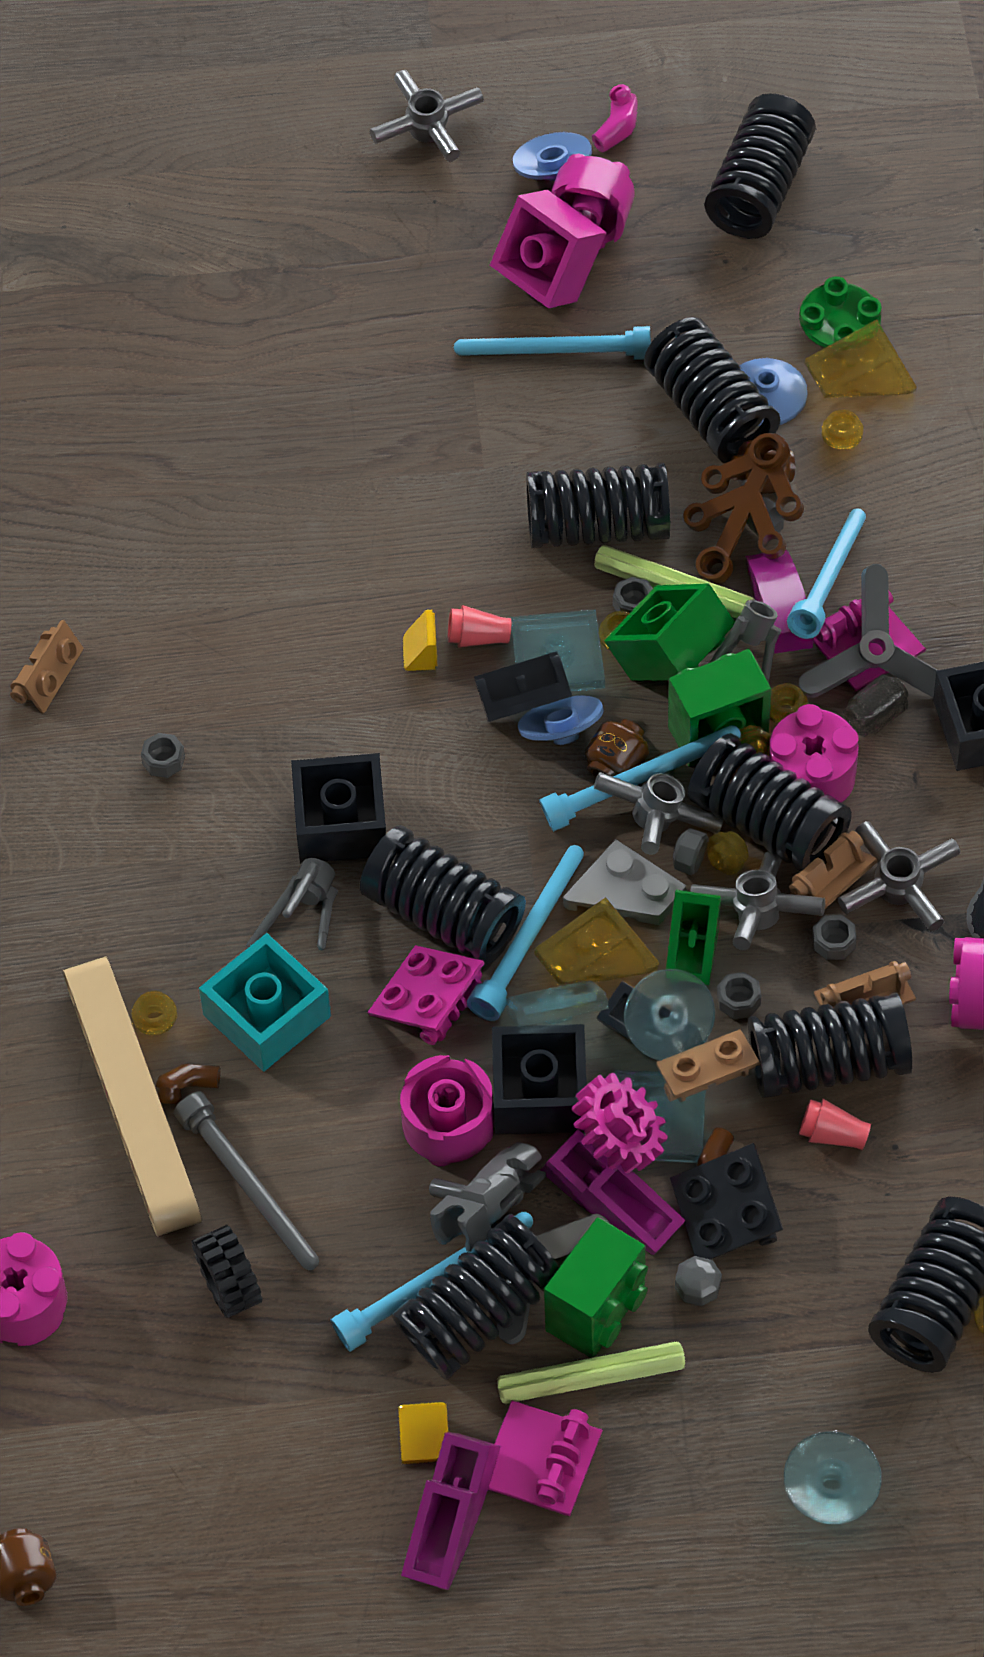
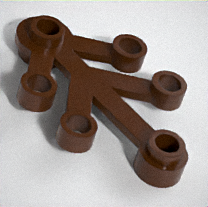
(745, 502)

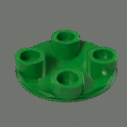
(837, 311)

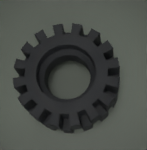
(227, 1271)

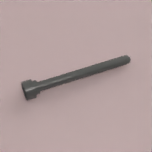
(197, 1114)

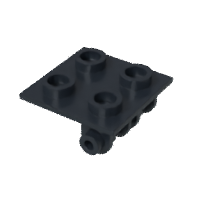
(727, 1203)

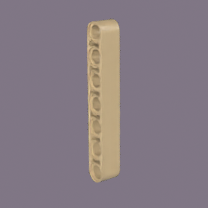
(132, 1097)

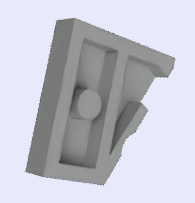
(629, 883)

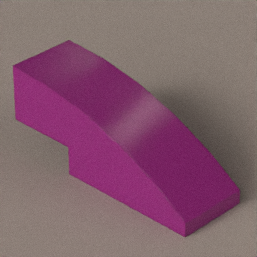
(780, 587)
(612, 1193)
(449, 1509)

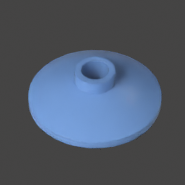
(548, 153)
(786, 385)
(561, 719)

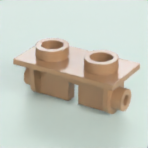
(52, 663)
(843, 868)
(878, 982)
(707, 1064)

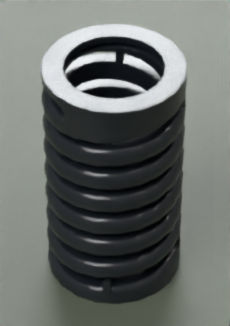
(760, 166)
(709, 387)
(583, 494)
(789, 825)
(442, 895)
(780, 1035)
(467, 1280)
(938, 1281)

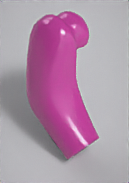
(621, 119)

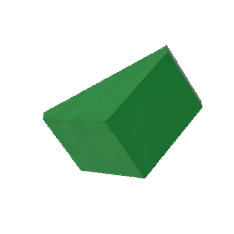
(694, 933)

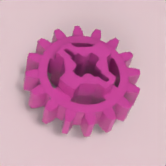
(619, 1123)

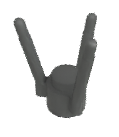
(752, 627)
(309, 886)

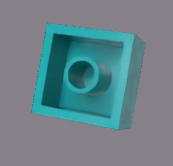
(265, 1002)

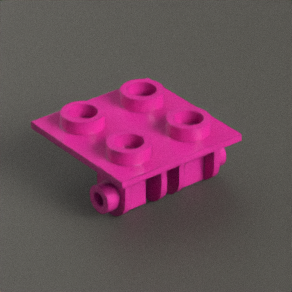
(845, 630)
(429, 991)
(543, 1456)

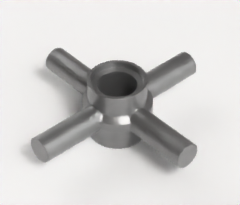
(426, 115)
(657, 806)
(894, 889)
(760, 900)

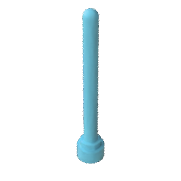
(633, 343)
(808, 614)
(562, 808)
(490, 997)
(356, 1325)

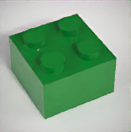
(670, 631)
(718, 696)
(596, 1288)

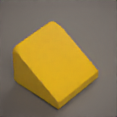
(420, 644)
(422, 1431)

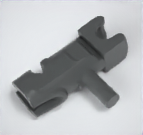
(492, 1193)

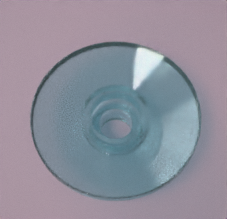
(686, 1026)
(837, 1458)

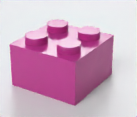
(547, 248)

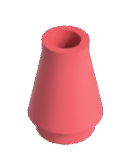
(476, 627)
(833, 1126)

